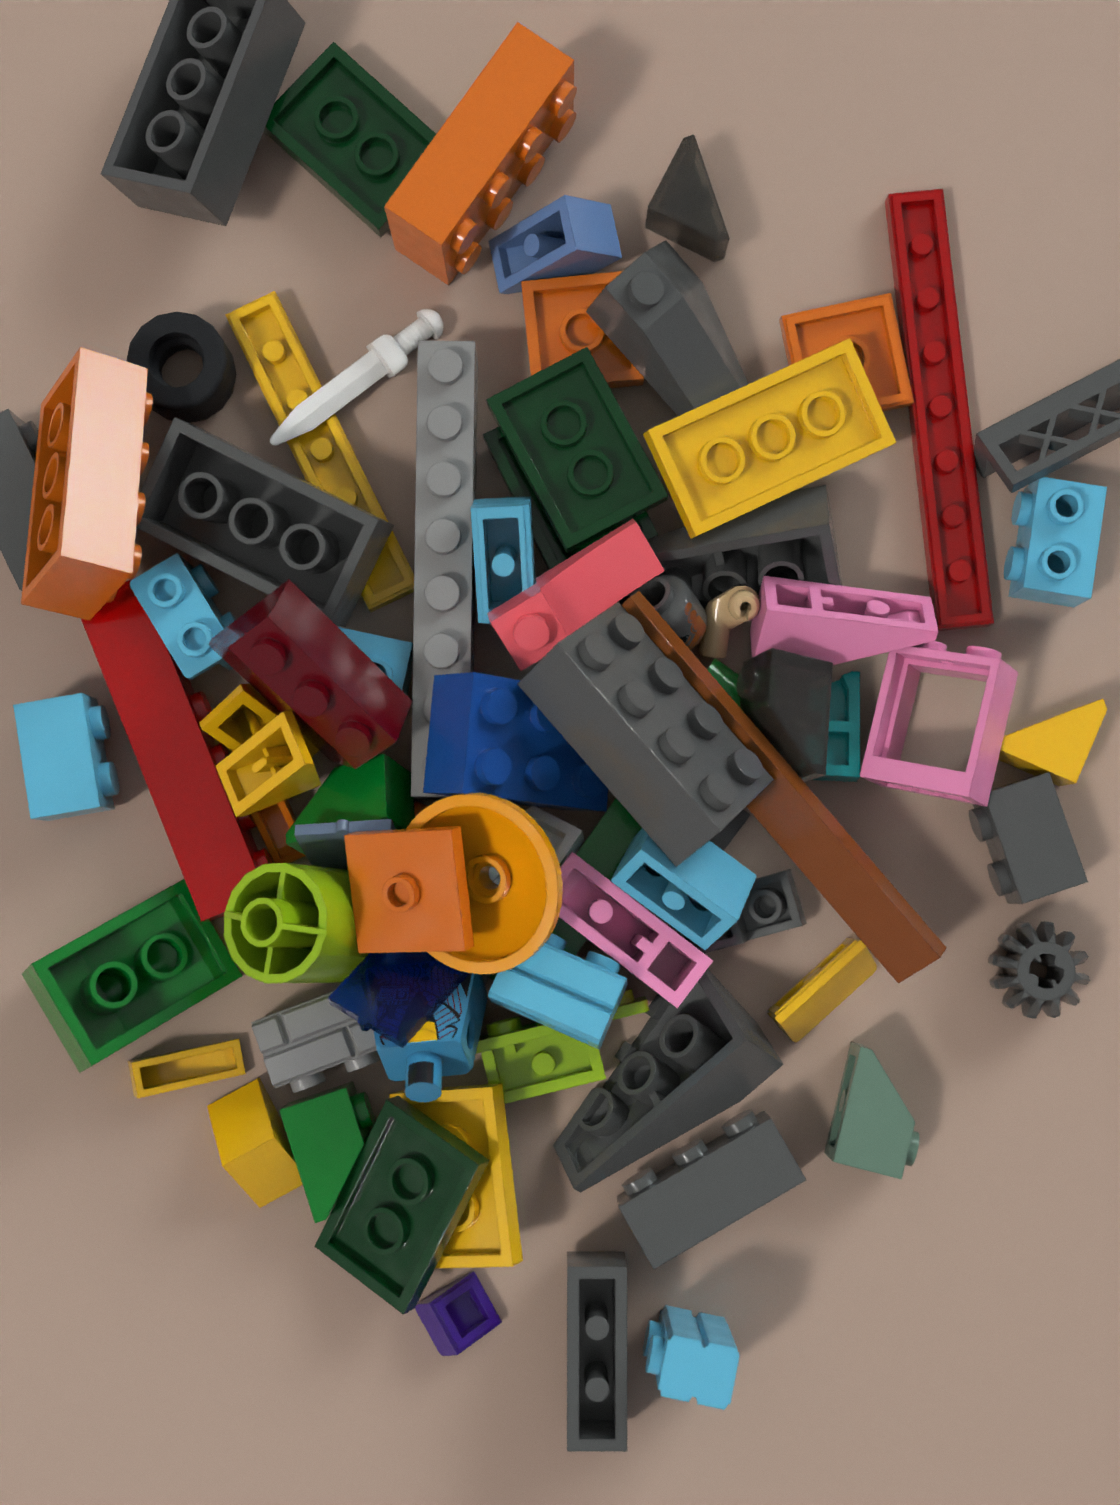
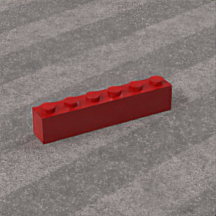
(174, 753)

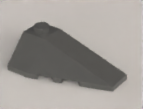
(779, 539)

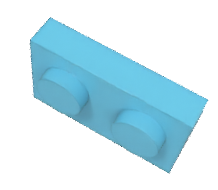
(183, 612)

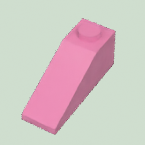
(838, 620)
(629, 932)

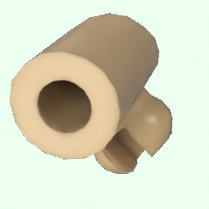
(725, 613)

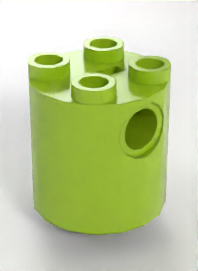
(293, 924)

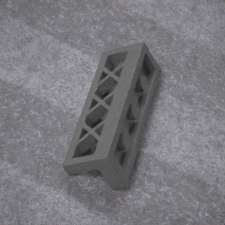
(1044, 426)

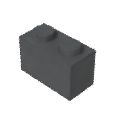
(1027, 840)

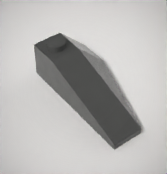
(669, 330)
(669, 1080)

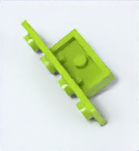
(542, 1060)

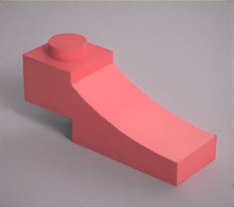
(574, 593)

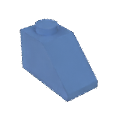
(557, 241)

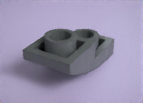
(769, 909)

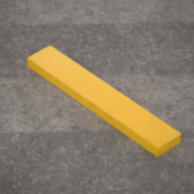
(325, 451)

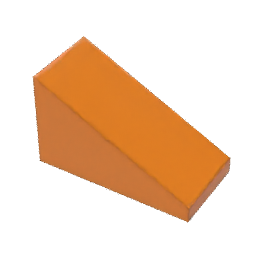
(273, 825)

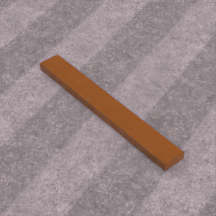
(807, 827)

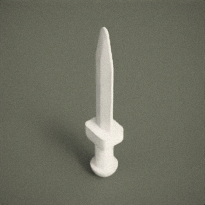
(385, 357)

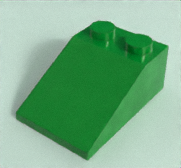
(130, 975)

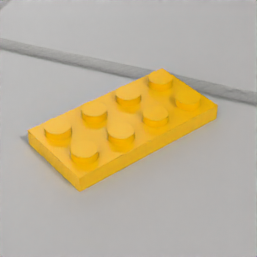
(769, 438)

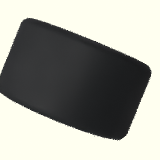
(179, 332)

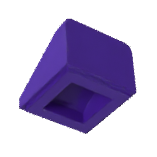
(458, 1315)

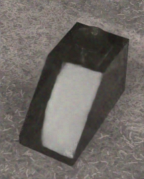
(790, 706)

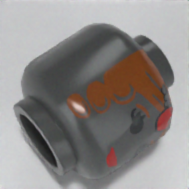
(677, 606)

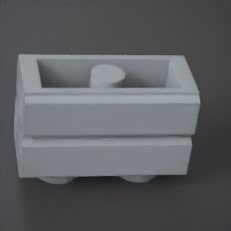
(311, 1039)

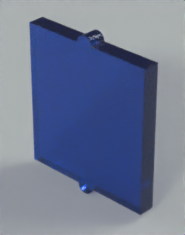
(396, 993)

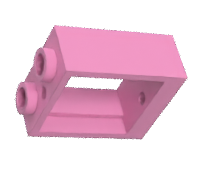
(893, 712)

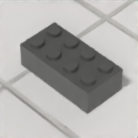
(202, 105)
(259, 521)
(646, 732)

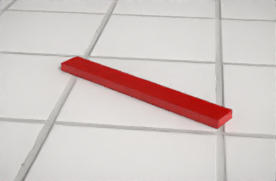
(939, 410)

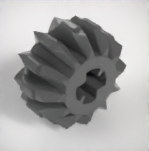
(1034, 991)

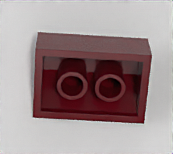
(316, 671)

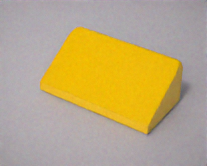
(823, 989)

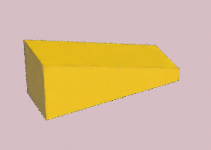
(186, 1068)

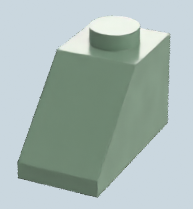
(870, 1119)

